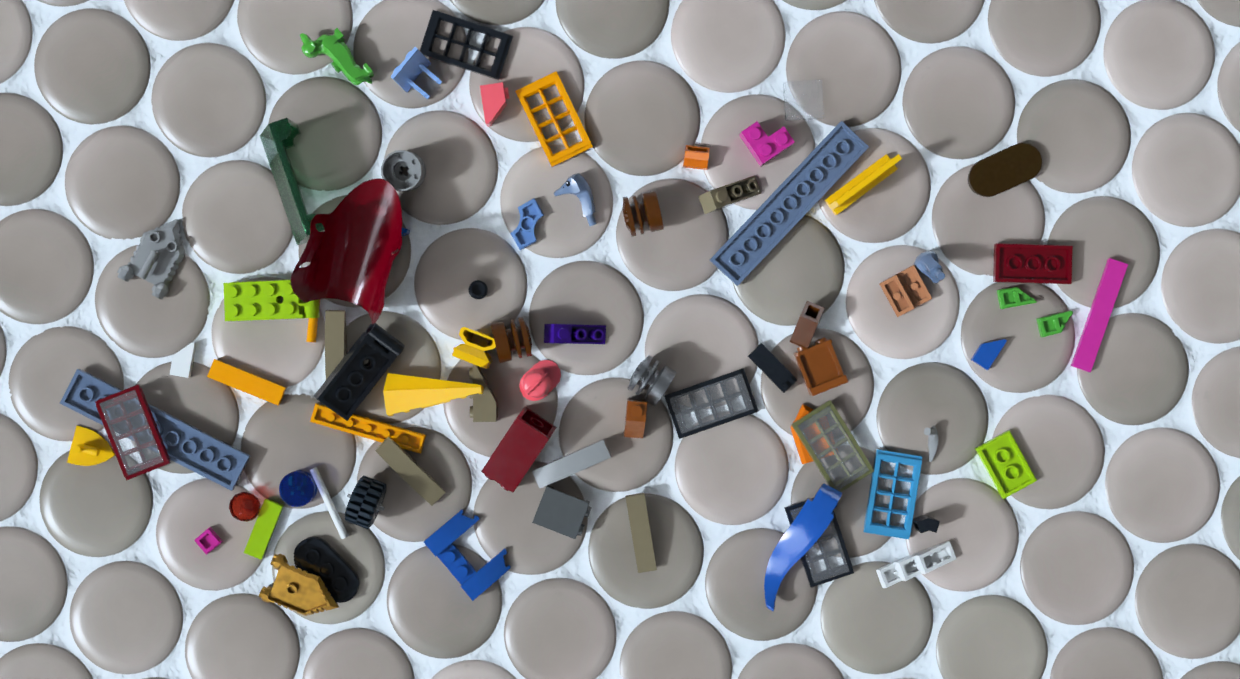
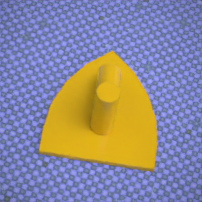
(89, 448)

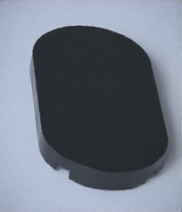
(322, 560)

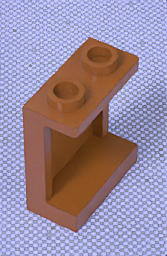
(820, 367)

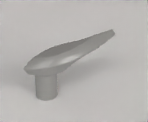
(932, 441)

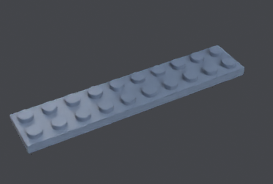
(789, 203)
(182, 441)

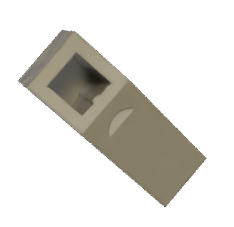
(729, 194)
(484, 405)

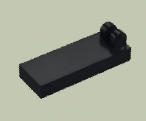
(772, 368)

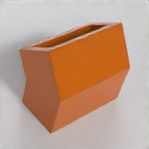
(696, 157)

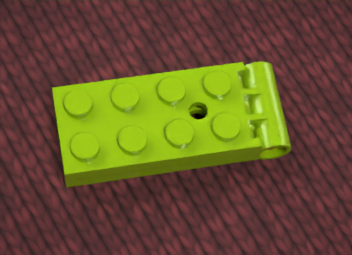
(262, 302)

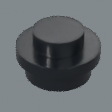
(478, 289)

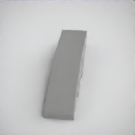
(572, 463)

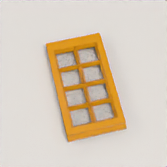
(554, 119)

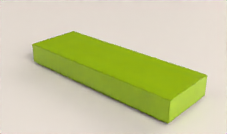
(263, 529)

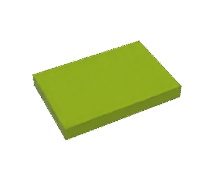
(1005, 464)

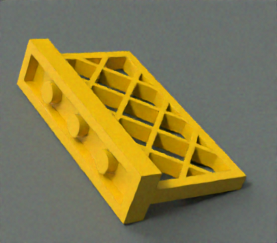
(862, 183)

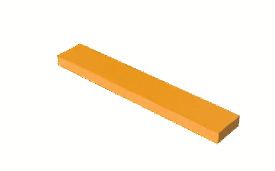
(369, 428)

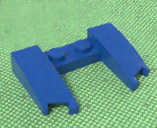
(442, 546)

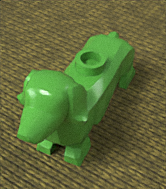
(340, 55)

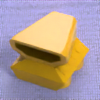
(475, 347)

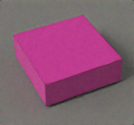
(208, 540)

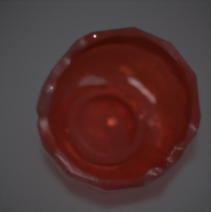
(245, 506)

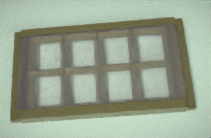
(832, 447)

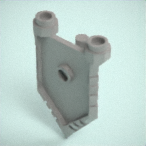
(156, 258)

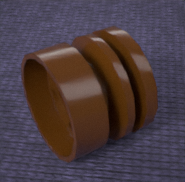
(642, 213)
(511, 339)

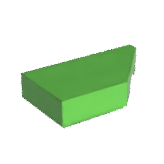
(1013, 297)

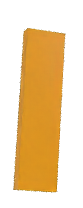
(246, 382)

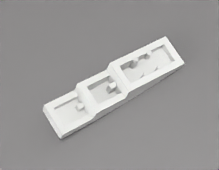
(916, 564)

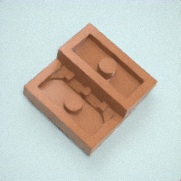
(905, 290)

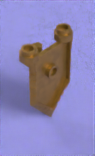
(297, 589)

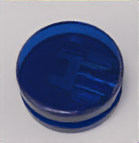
(298, 488)

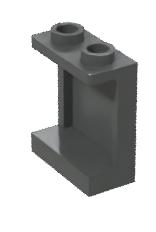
(562, 512)

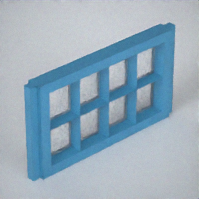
(892, 494)

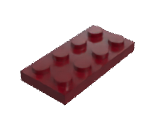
(1032, 263)

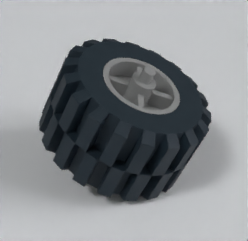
(365, 502)

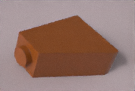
(635, 418)

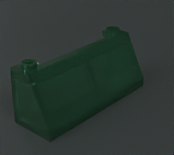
(275, 140)

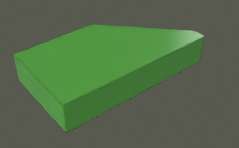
(1053, 324)

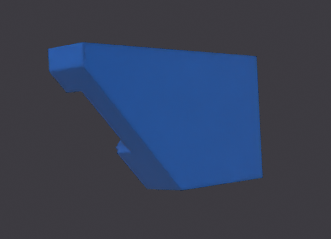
(987, 353)

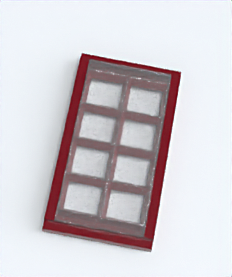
(132, 432)

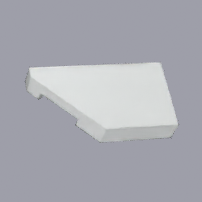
(183, 361)

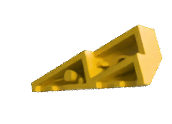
(411, 392)

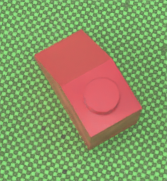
(493, 101)

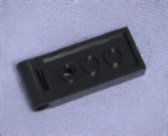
(352, 378)

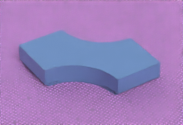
(529, 216)

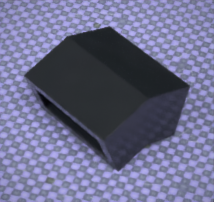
(925, 523)

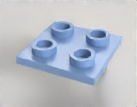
(410, 69)

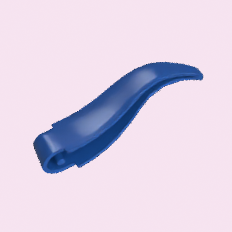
(799, 538)

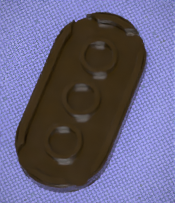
(1004, 170)

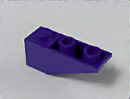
(574, 334)

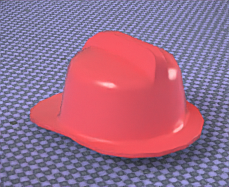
(540, 380)

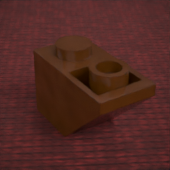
(807, 325)

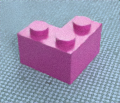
(764, 147)

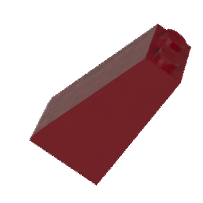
(518, 449)

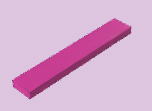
(1099, 315)

